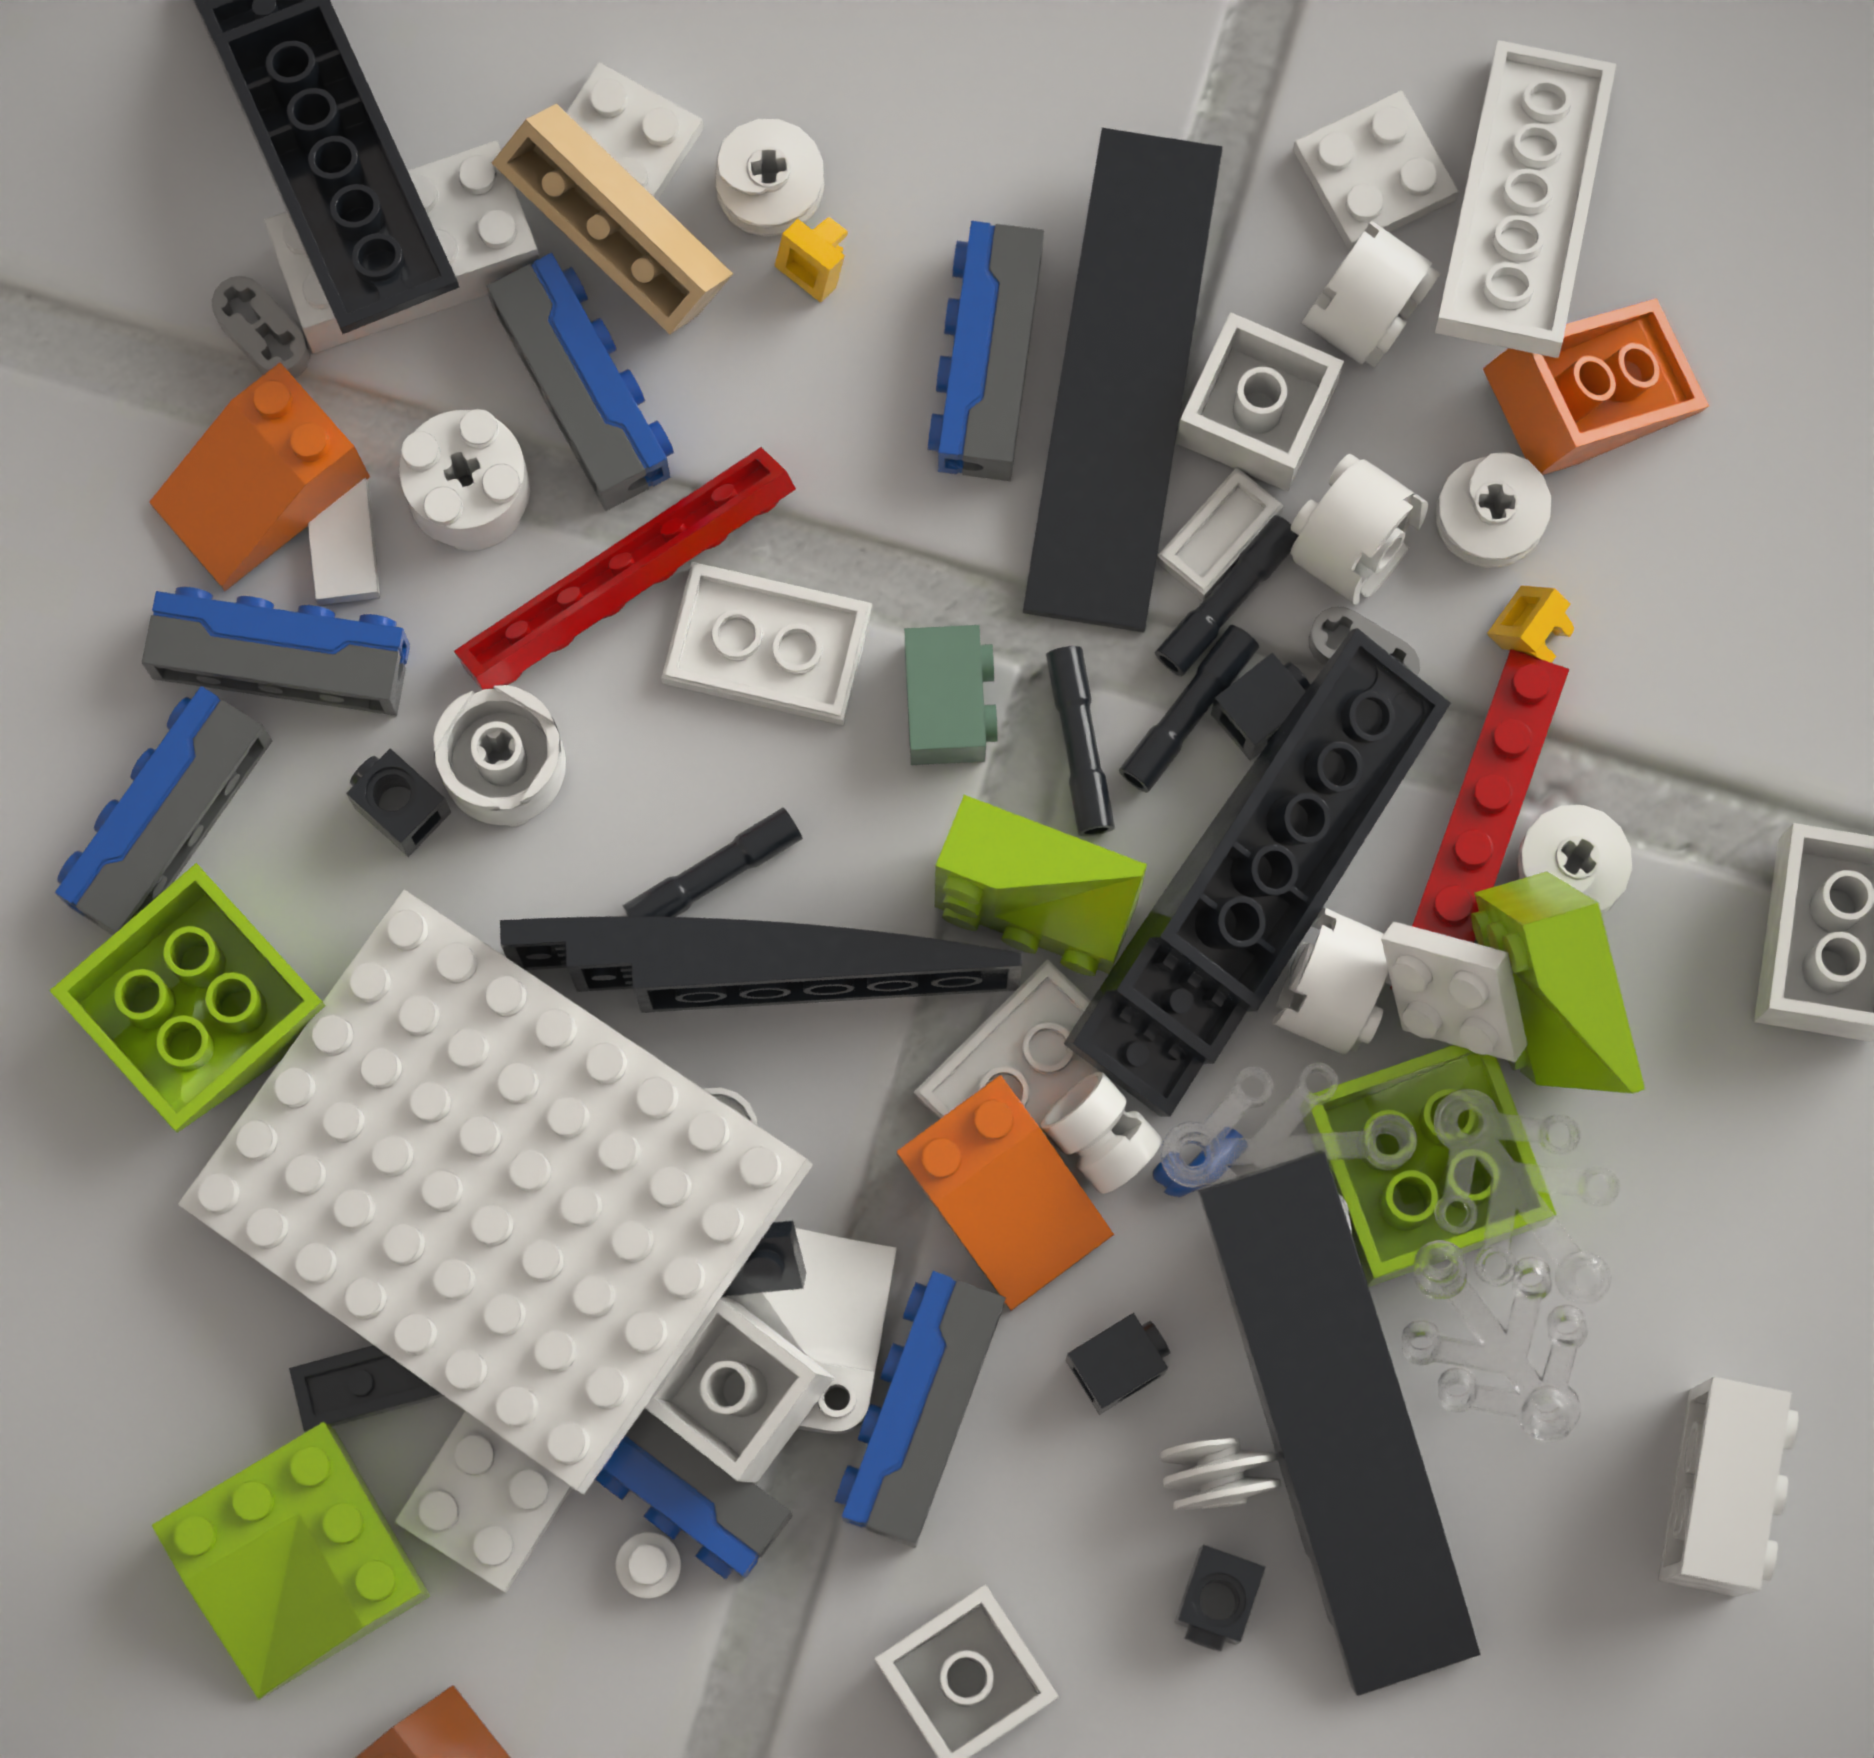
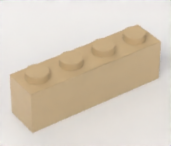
(612, 218)

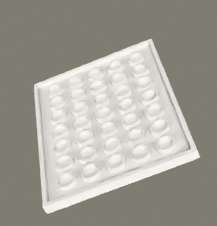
(495, 1189)

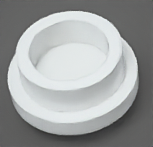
(648, 1565)

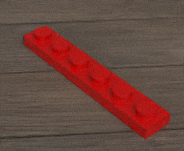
(625, 570)
(1491, 794)

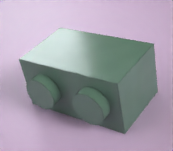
(946, 694)

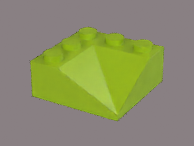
(1036, 886)
(1562, 984)
(189, 1000)
(1396, 1207)
(291, 1560)

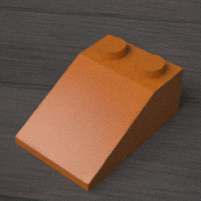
(1609, 386)
(257, 477)
(1005, 1192)

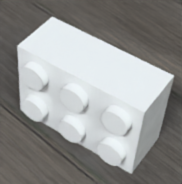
(1820, 935)
(1728, 1487)

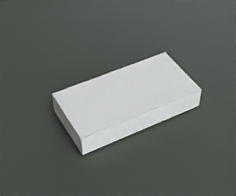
(1218, 533)
(345, 549)

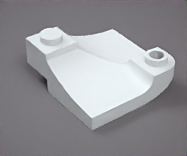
(834, 1319)

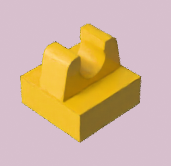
(812, 256)
(1530, 620)

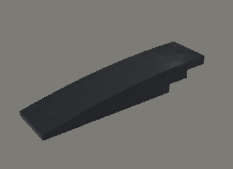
(329, 156)
(1122, 380)
(1258, 875)
(751, 962)
(1339, 1423)

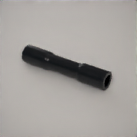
(1203, 624)
(1073, 703)
(1166, 738)
(745, 852)

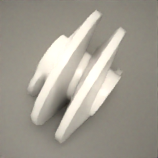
(769, 148)
(1515, 491)
(1588, 835)
(1217, 1473)

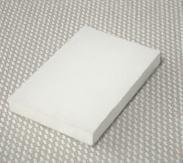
(767, 643)
(1021, 1045)

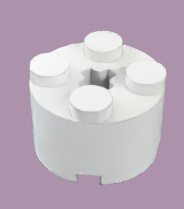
(1367, 294)
(458, 446)
(1356, 529)
(492, 721)
(1335, 985)

